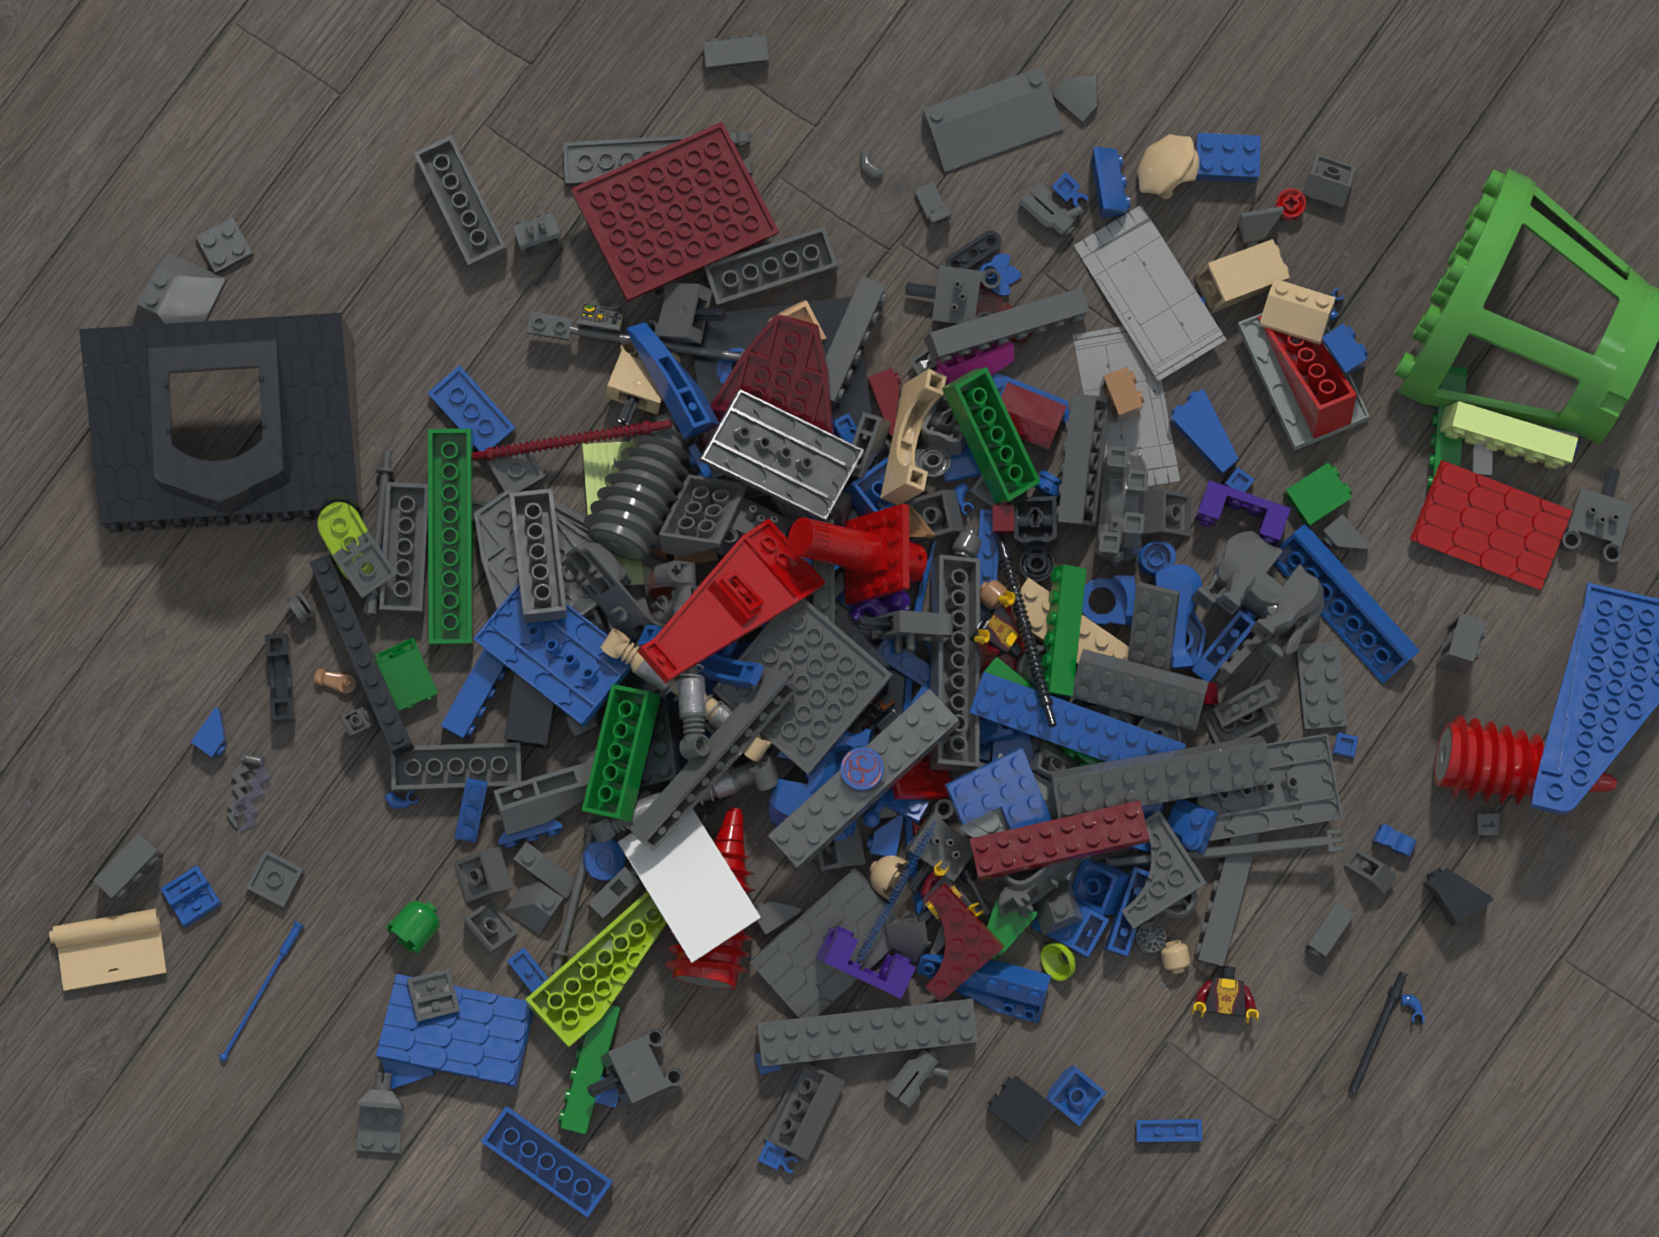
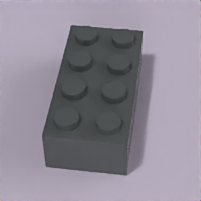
(1461, 642)

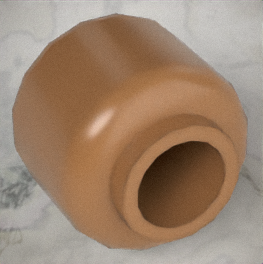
(991, 592)

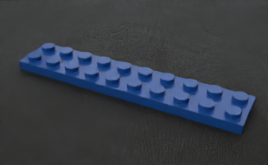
(1075, 728)

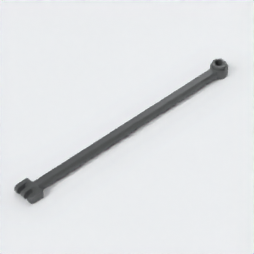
(1237, 850)

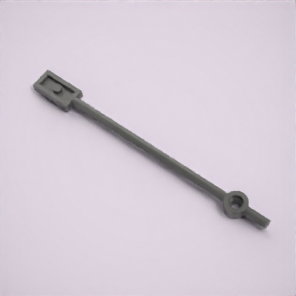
(561, 328)

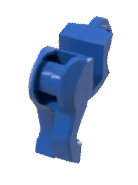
(1177, 578)

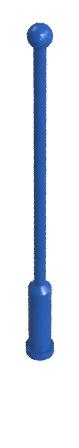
(283, 952)

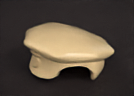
(1167, 165)

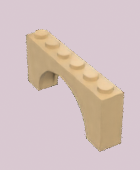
(902, 476)

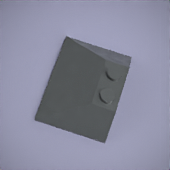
(178, 293)

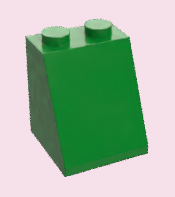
(406, 674)
(1007, 927)

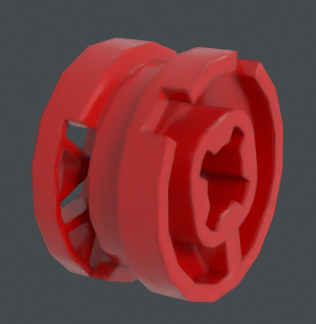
(1293, 203)

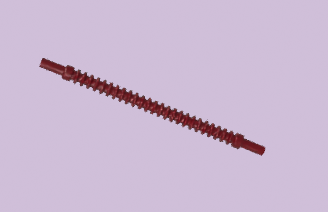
(645, 428)

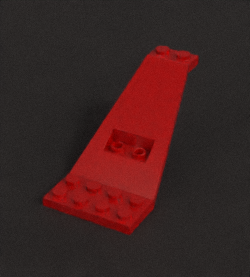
(739, 595)

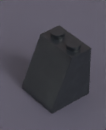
(1455, 895)
(1021, 1108)

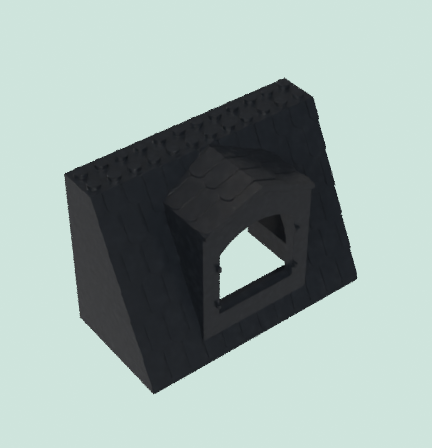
(306, 422)

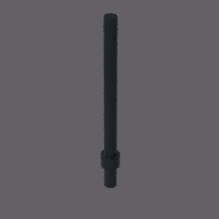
(1394, 994)

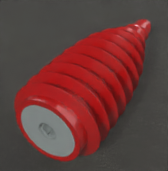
(1492, 761)
(722, 964)

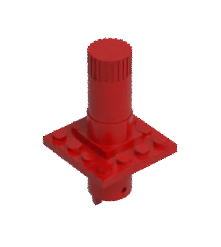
(870, 549)

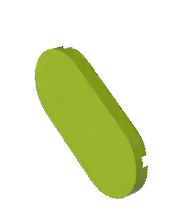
(338, 527)

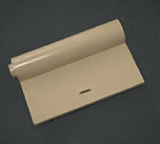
(109, 943)

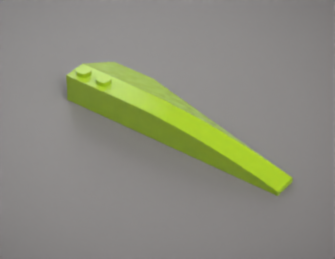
(593, 978)

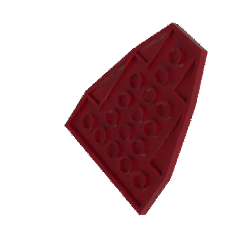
(785, 370)

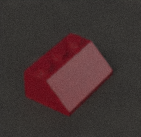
(1033, 415)

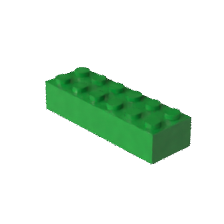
(991, 435)
(621, 753)

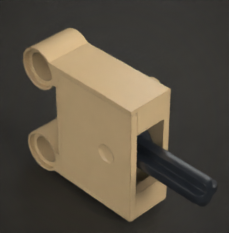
(633, 385)

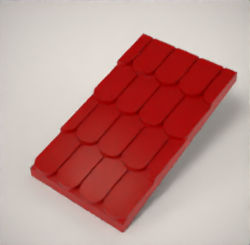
(1491, 525)

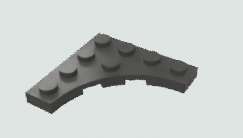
(1170, 874)

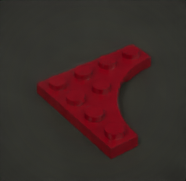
(967, 943)

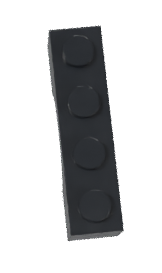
(281, 681)

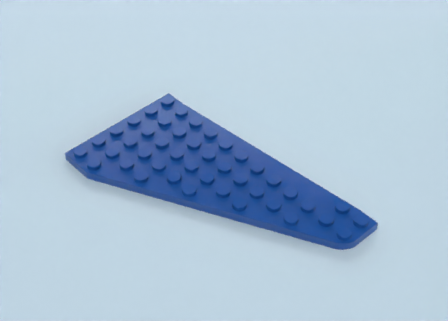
(1602, 697)

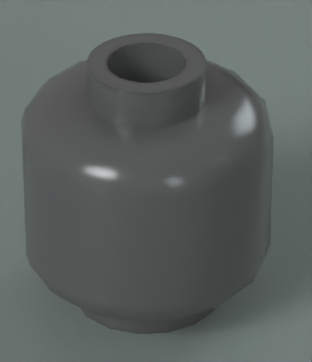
(966, 544)

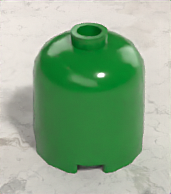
(415, 925)

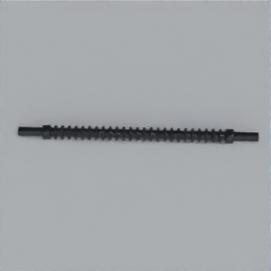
(1045, 701)

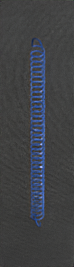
(894, 894)

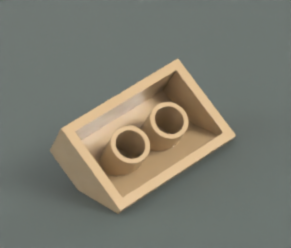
(1297, 311)

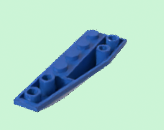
(675, 385)
(999, 986)

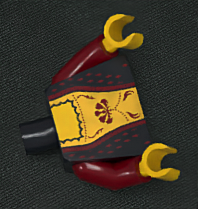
(998, 630)
(931, 884)
(1226, 997)

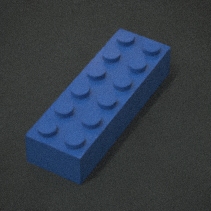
(547, 1161)

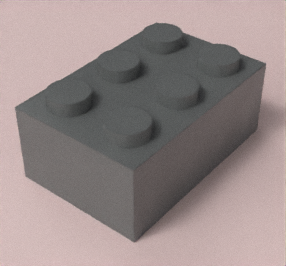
(128, 868)

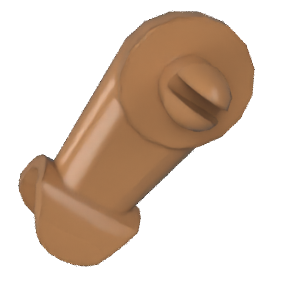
(340, 682)

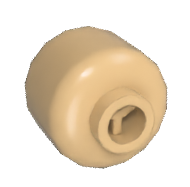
(1175, 956)

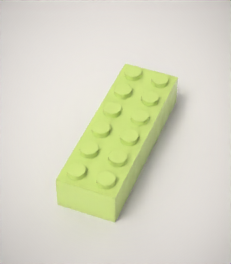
(1508, 435)

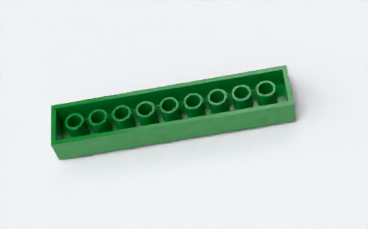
(450, 536)

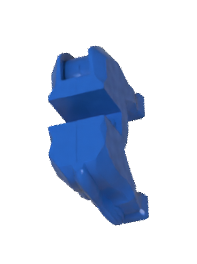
(790, 795)

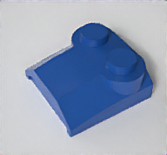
(1192, 824)
(1075, 1094)

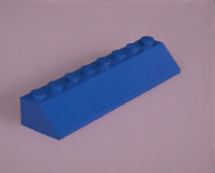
(1348, 606)

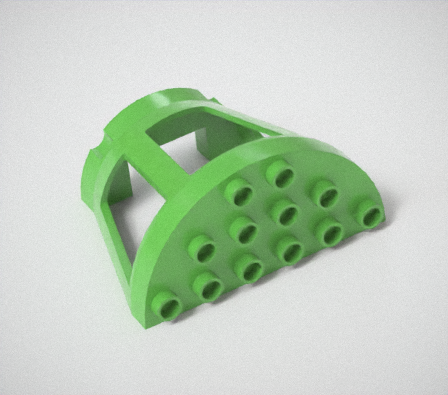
(1603, 377)

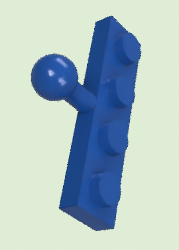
(909, 808)

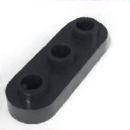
(978, 245)

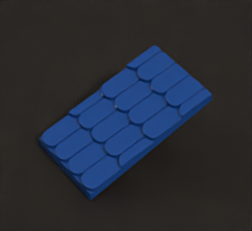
(554, 657)
(477, 1042)

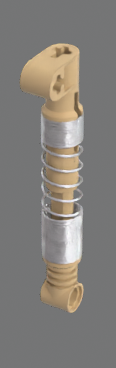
(618, 646)

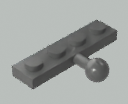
(1233, 667)

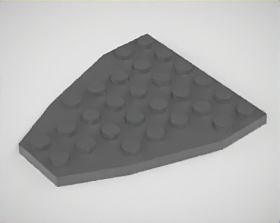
(499, 553)

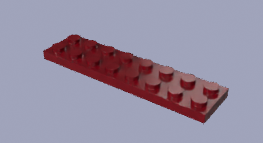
(1059, 840)

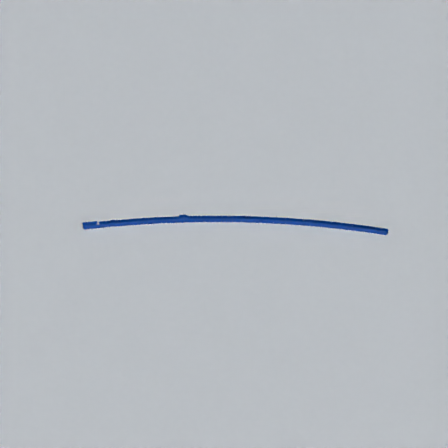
(906, 704)

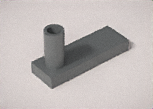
(1247, 702)

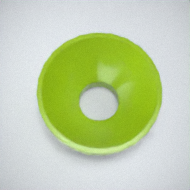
(1054, 964)

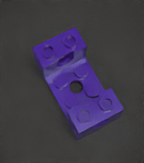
(1216, 495)
(892, 976)

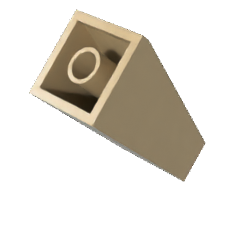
(1240, 275)

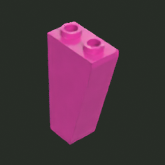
(993, 358)

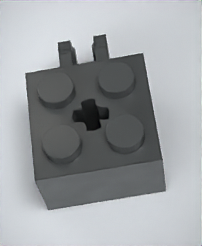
(538, 235)

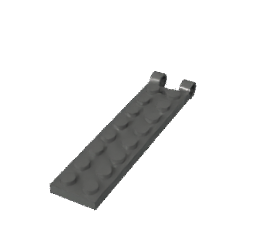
(594, 158)

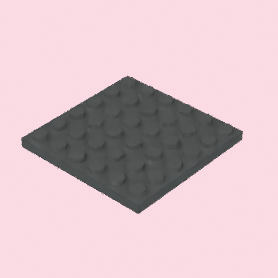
(832, 680)

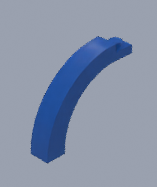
(717, 667)

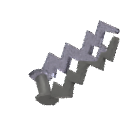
(246, 799)

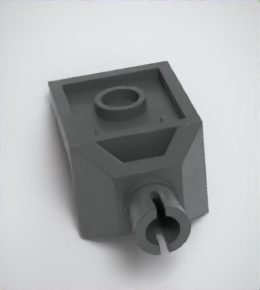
(380, 1118)

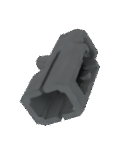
(1047, 213)
(925, 1066)

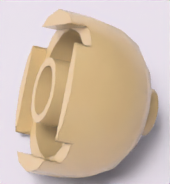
(886, 874)

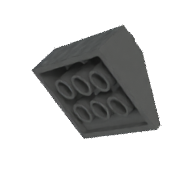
(701, 515)

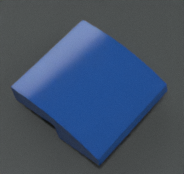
(962, 466)
(191, 896)
(404, 1073)

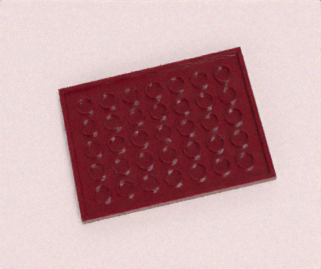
(674, 211)

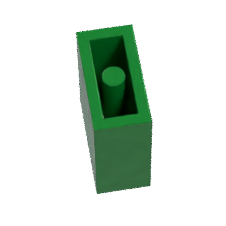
(1318, 494)

